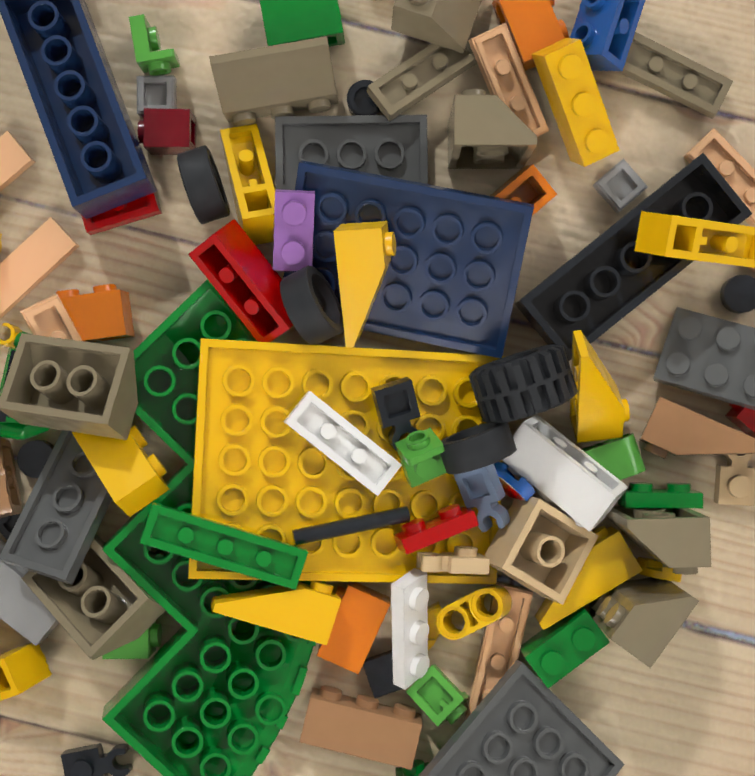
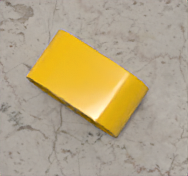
(474, 612)

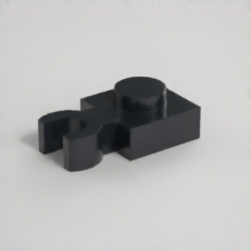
(395, 407)
(92, 762)

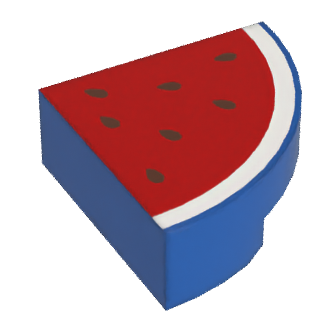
(515, 489)

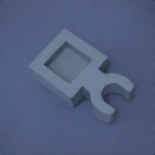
(483, 490)

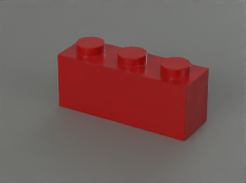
(244, 281)

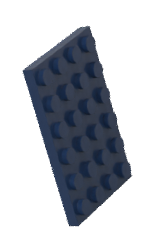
(452, 258)

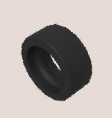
(203, 184)
(311, 305)
(477, 447)

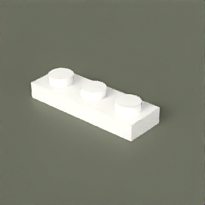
(342, 443)
(409, 628)

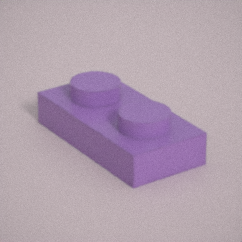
(293, 229)

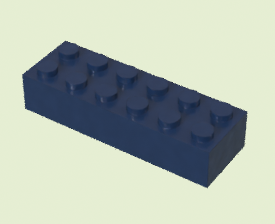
(78, 103)

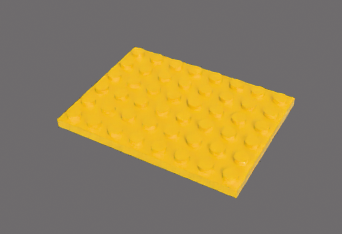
(273, 481)

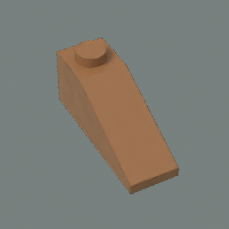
(685, 433)

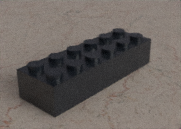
(612, 278)

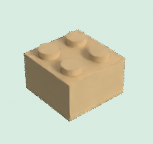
(541, 548)

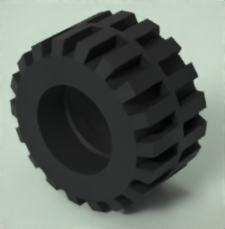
(523, 384)

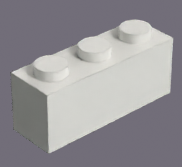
(564, 473)

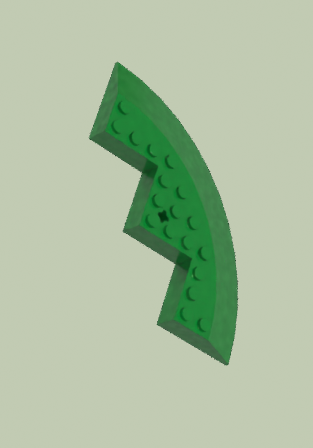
(219, 683)

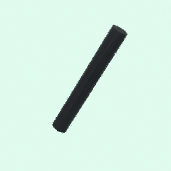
(350, 525)

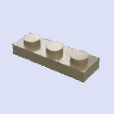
(676, 76)
(418, 78)

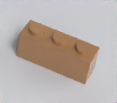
(362, 727)

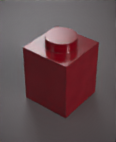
(167, 131)

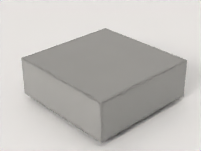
(156, 92)
(620, 186)

